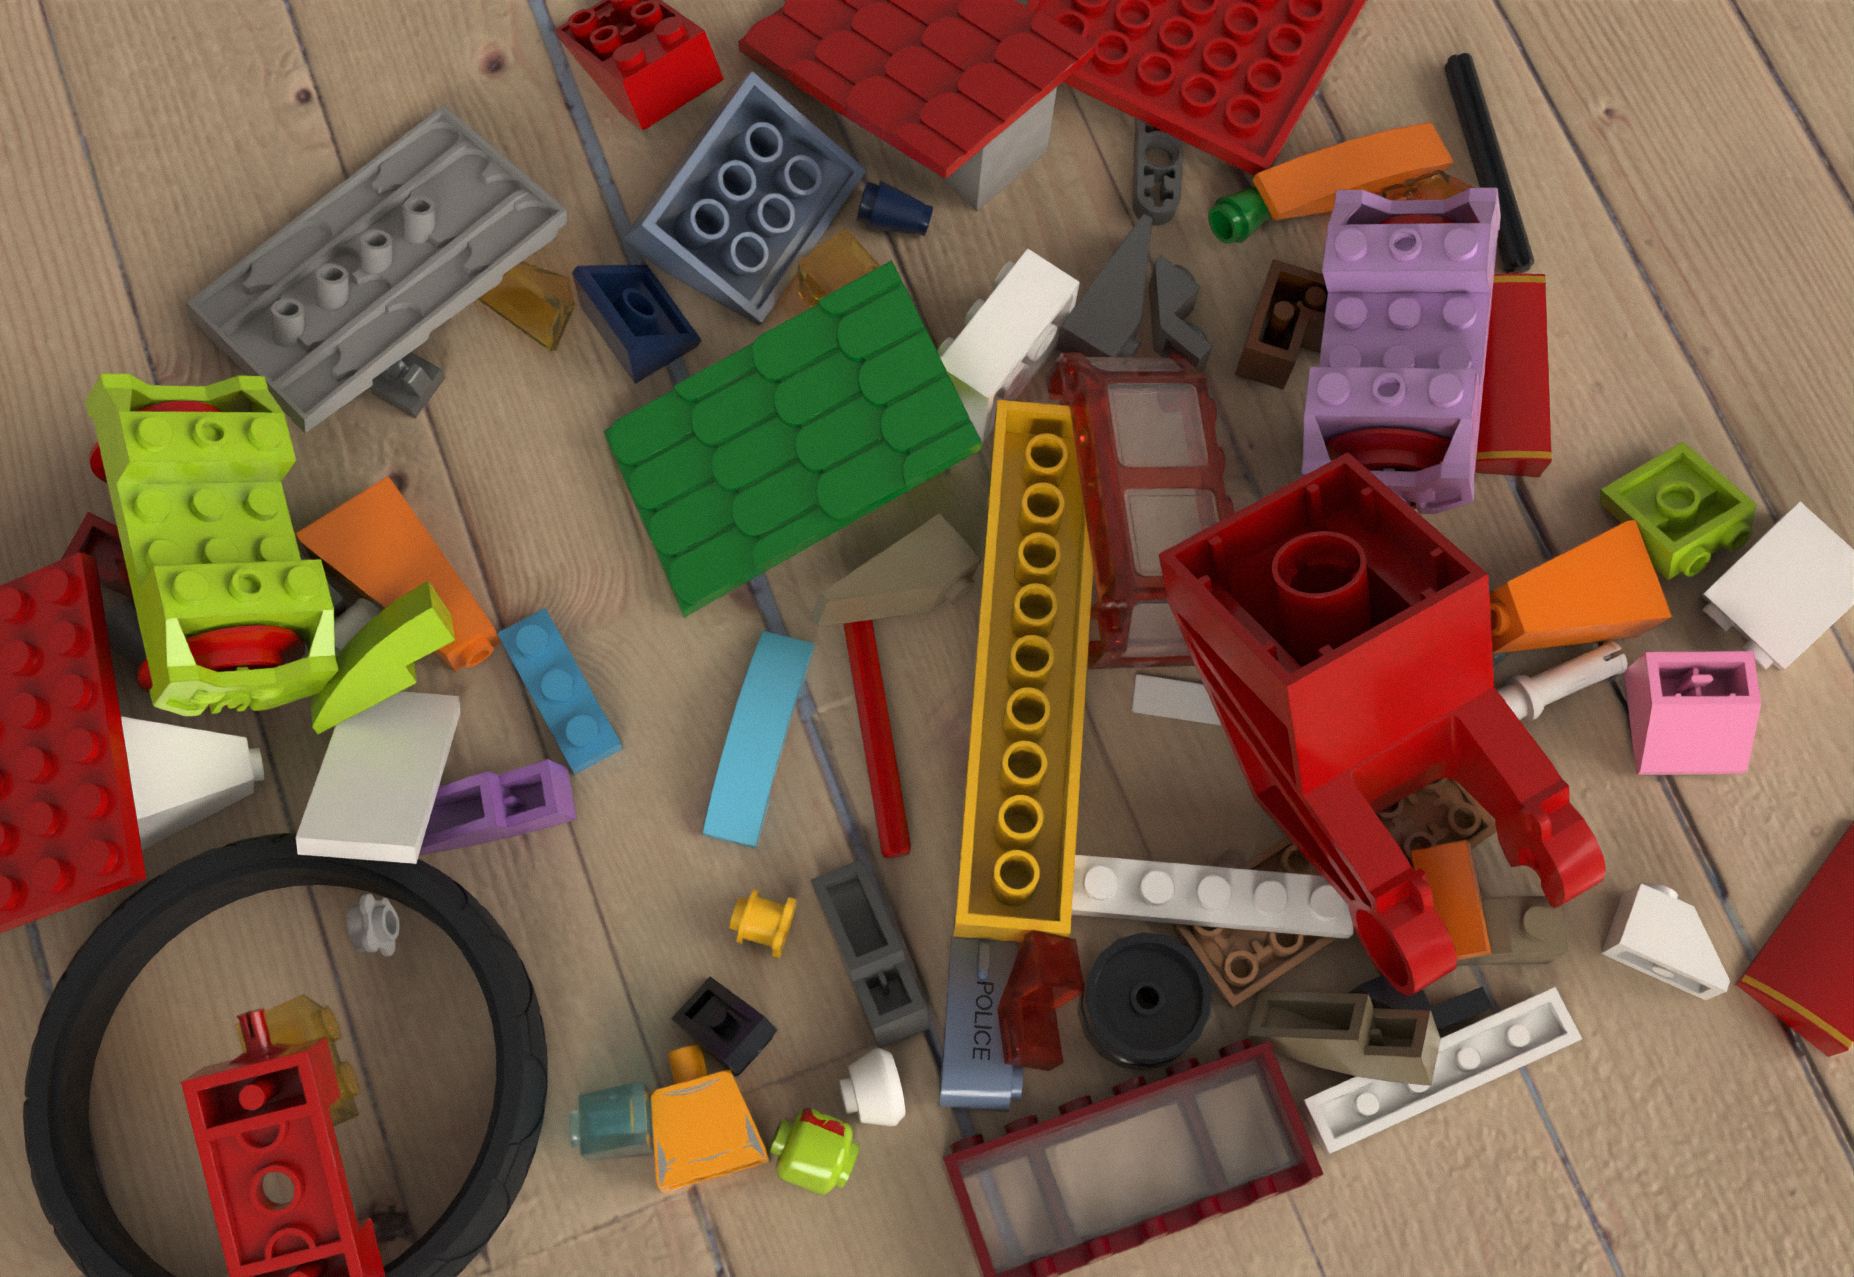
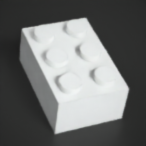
(1008, 336)

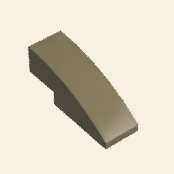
(1348, 1035)

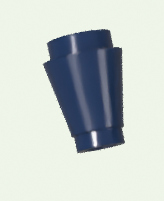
(892, 210)

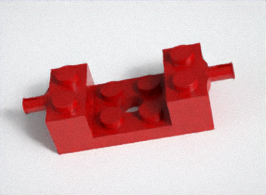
(274, 1116)

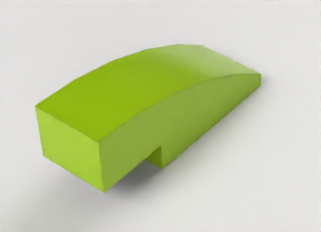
(383, 656)

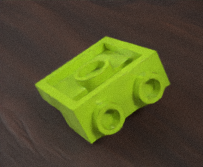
(1681, 510)

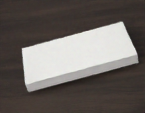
(380, 780)

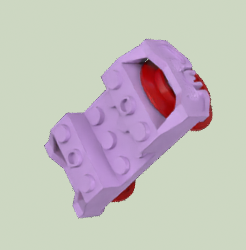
(1405, 342)

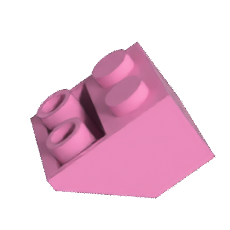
(1693, 711)

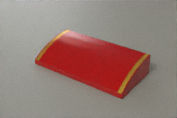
(1516, 394)
(1809, 959)

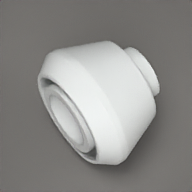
(874, 1089)

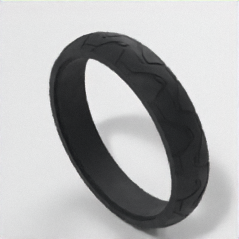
(156, 913)

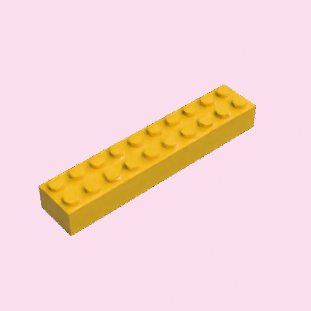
(1027, 684)

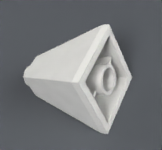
(185, 775)

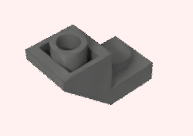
(1171, 301)

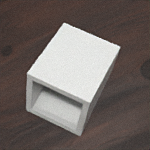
(1785, 588)

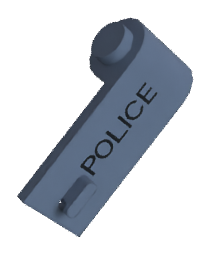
(973, 1051)

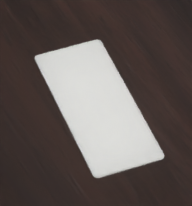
(1173, 699)

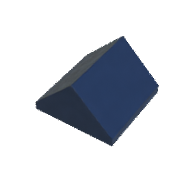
(634, 316)

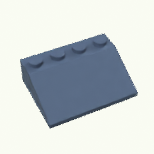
(746, 200)

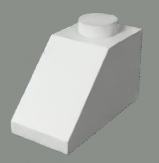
(1665, 941)

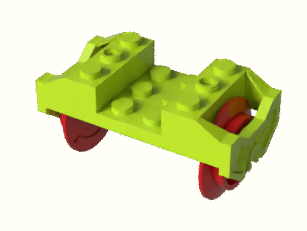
(212, 544)

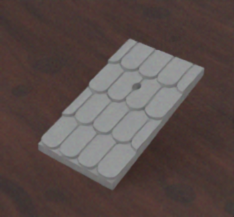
(376, 266)

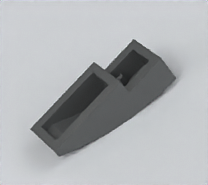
(871, 954)

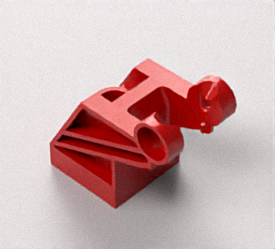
(1352, 675)

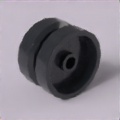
(1166, 976)

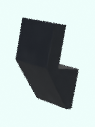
(1445, 1014)

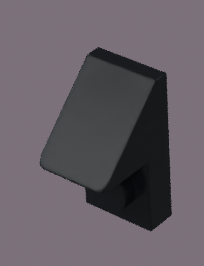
(725, 1026)

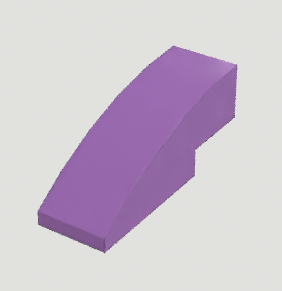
(499, 806)

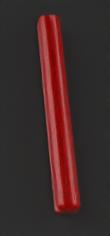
(877, 739)

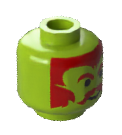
(814, 1151)

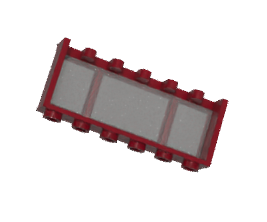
(1131, 1165)

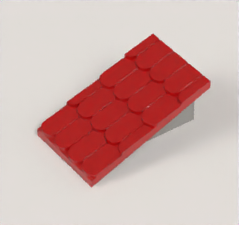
(937, 79)

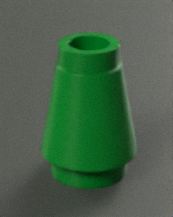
(1238, 215)

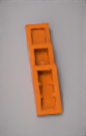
(1364, 163)

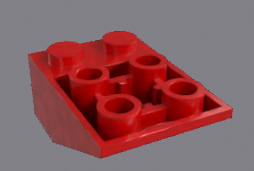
(642, 56)

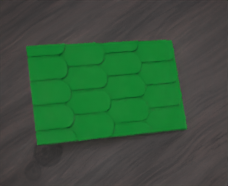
(791, 438)

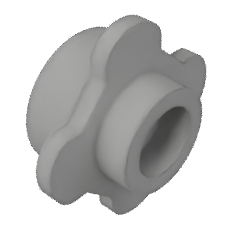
(373, 925)

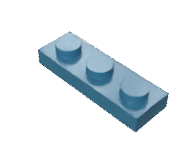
(560, 691)

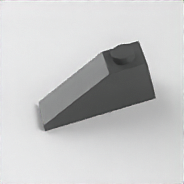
(1111, 309)

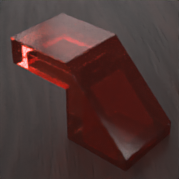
(1041, 980)

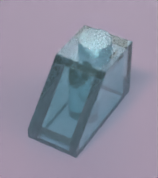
(613, 1123)

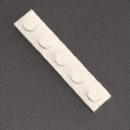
(1209, 896)
(1462, 1063)

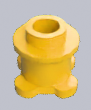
(763, 921)

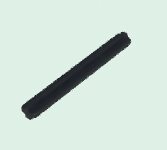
(1488, 160)

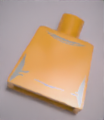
(701, 1124)

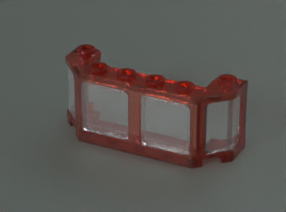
(1146, 485)

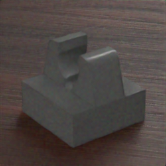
(408, 384)

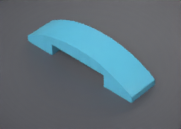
(757, 739)

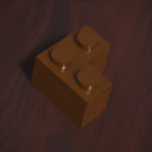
(1285, 318)

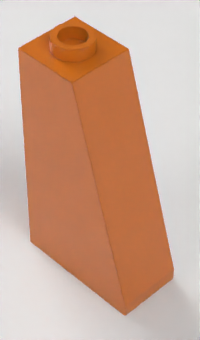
(384, 552)
(1581, 596)

